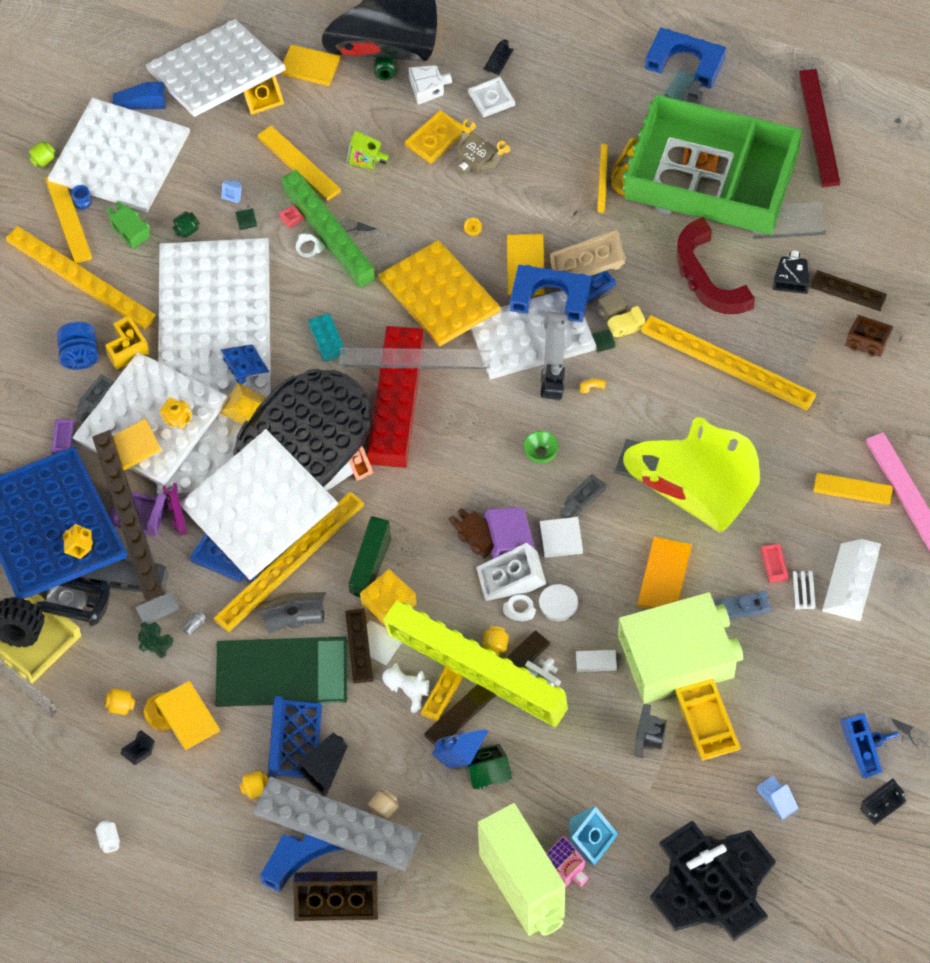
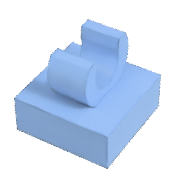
(231, 191)

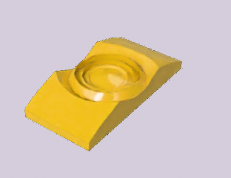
(707, 719)

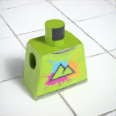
(365, 152)

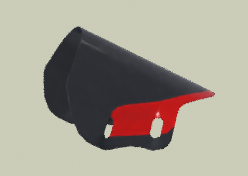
(385, 30)

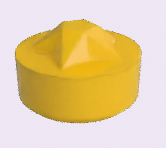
(473, 227)

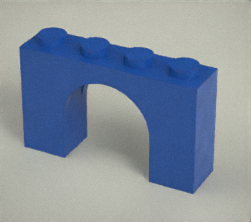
(670, 43)
(531, 279)

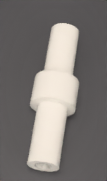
(706, 856)

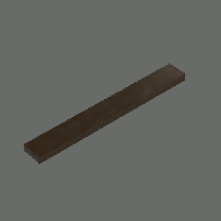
(480, 696)

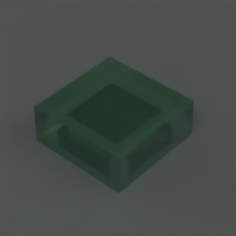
(246, 219)
(603, 340)

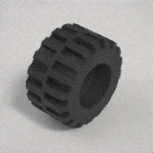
(20, 622)

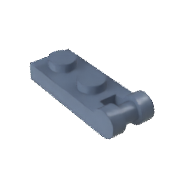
(745, 605)

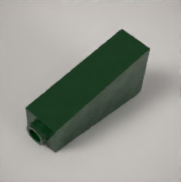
(370, 555)

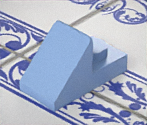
(777, 797)

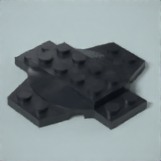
(715, 891)

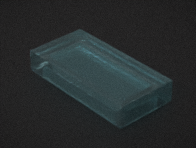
(680, 83)

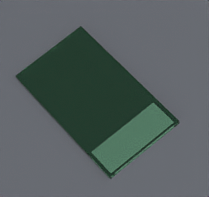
(288, 668)

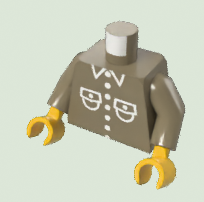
(476, 153)

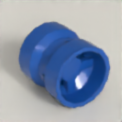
(81, 197)

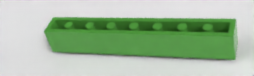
(328, 228)

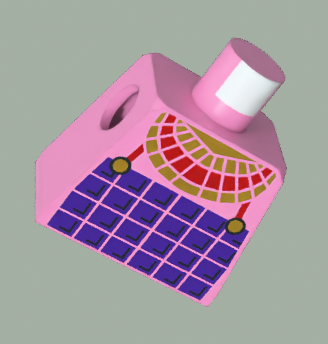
(567, 862)

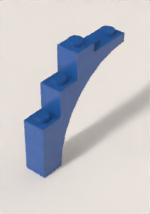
(290, 857)

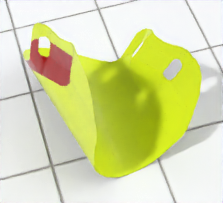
(700, 473)

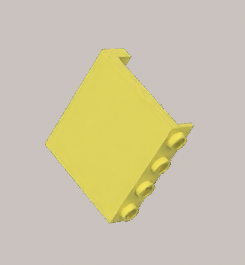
(54, 639)

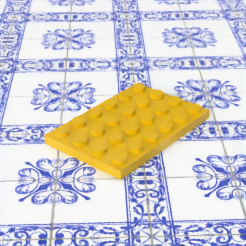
(439, 293)

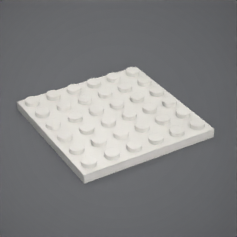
(215, 67)
(119, 154)
(140, 395)
(258, 504)

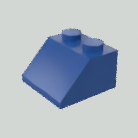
(458, 749)

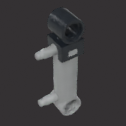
(553, 371)

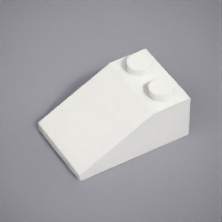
(511, 573)

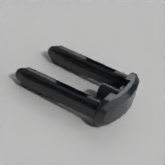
(98, 604)

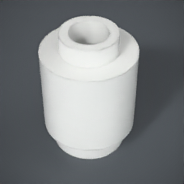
(107, 836)

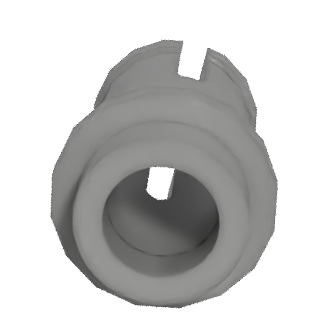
(193, 623)

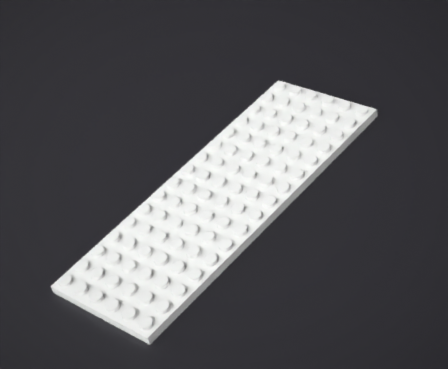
(208, 302)

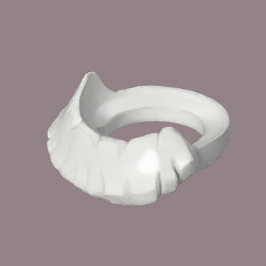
(318, 248)
(517, 616)

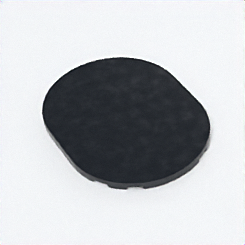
(316, 418)

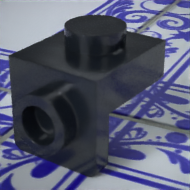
(139, 748)

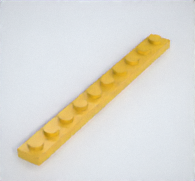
(80, 277)
(728, 363)
(288, 562)

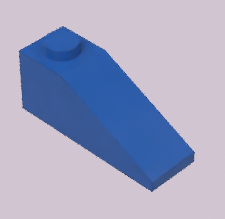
(143, 96)
(861, 744)

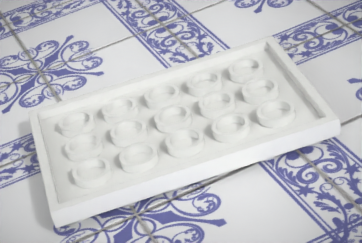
(519, 338)

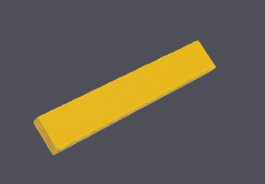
(296, 160)
(69, 222)

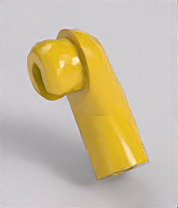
(591, 382)

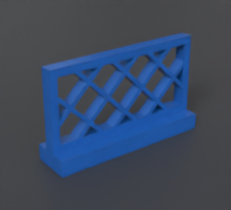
(277, 732)

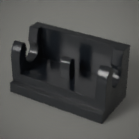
(883, 802)

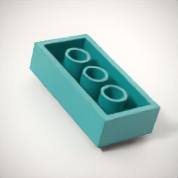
(326, 336)

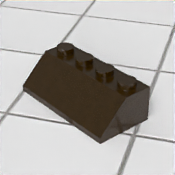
(335, 896)

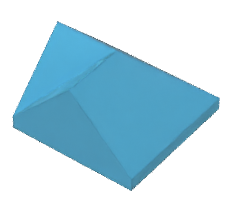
(591, 834)

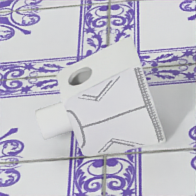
(427, 82)

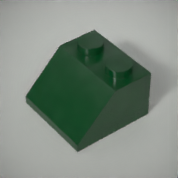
(488, 767)

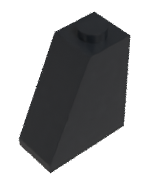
(323, 763)

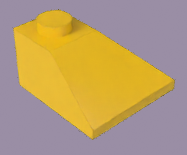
(263, 96)
(242, 403)

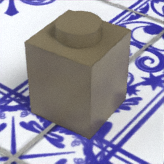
(611, 306)

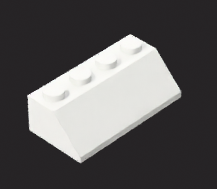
(852, 579)

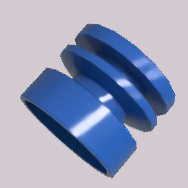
(77, 345)

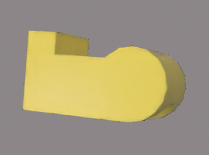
(626, 323)

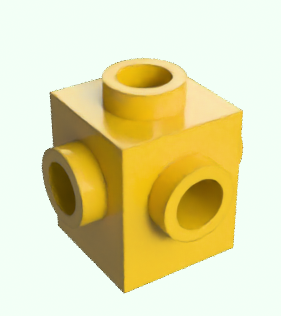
(176, 413)
(77, 541)

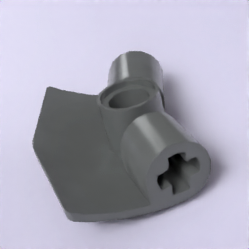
(293, 610)

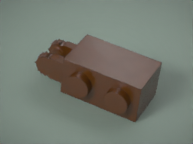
(474, 531)

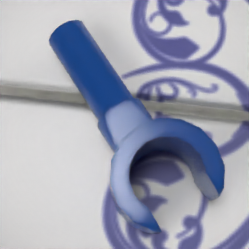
(883, 738)

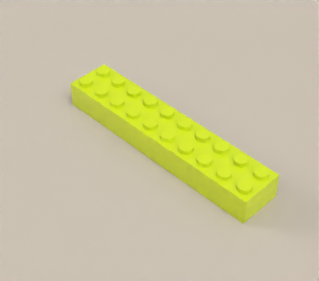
(476, 663)

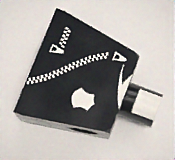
(792, 274)

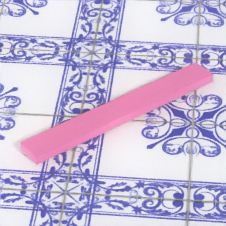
(902, 484)

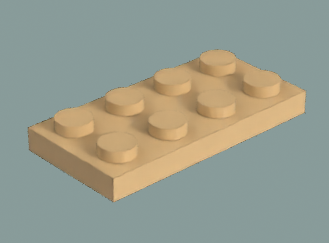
(590, 256)

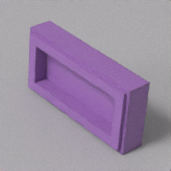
(63, 435)

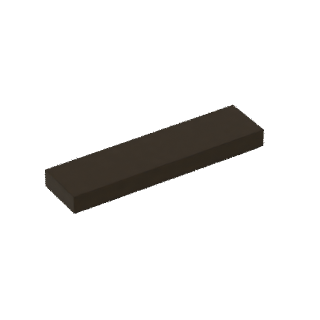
(848, 290)
(359, 646)

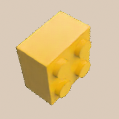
(384, 592)

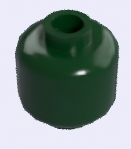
(384, 68)
(185, 224)

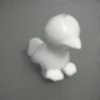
(412, 685)

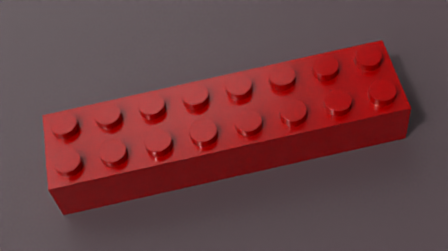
(395, 403)

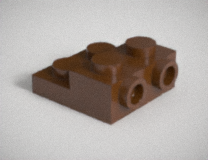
(868, 336)

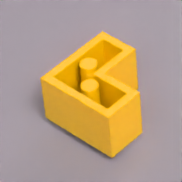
(128, 343)

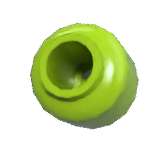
(41, 154)

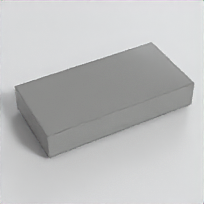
(157, 608)

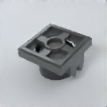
(650, 732)

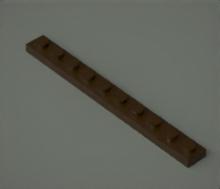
(128, 515)

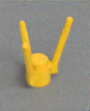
(627, 150)

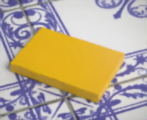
(310, 65)
(435, 137)
(136, 444)
(187, 715)

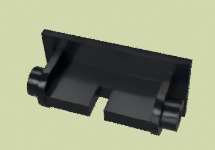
(499, 58)

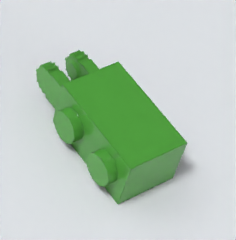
(128, 225)

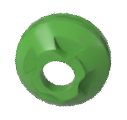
(541, 440)

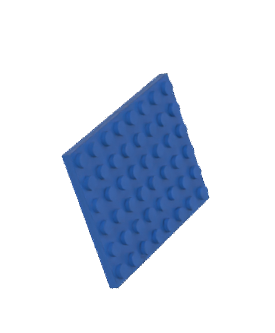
(36, 511)

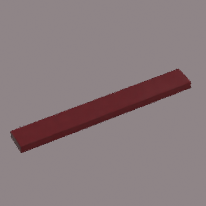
(819, 128)

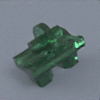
(152, 641)

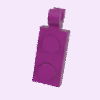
(174, 506)

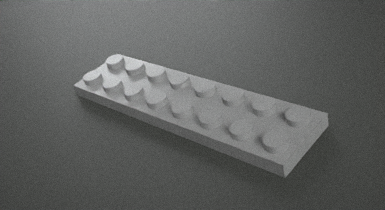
(337, 823)

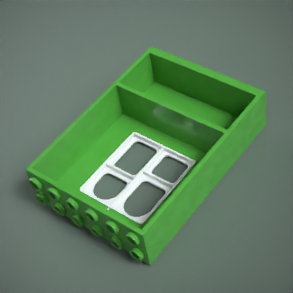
(757, 169)

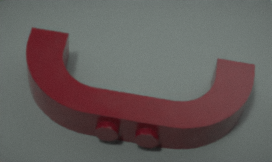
(716, 299)

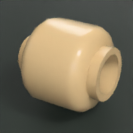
(383, 804)

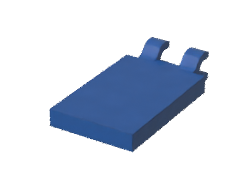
(213, 558)

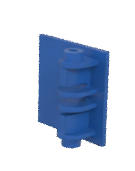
(244, 362)

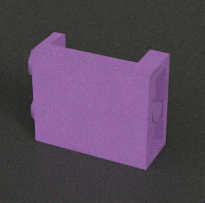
(150, 510)
(508, 529)

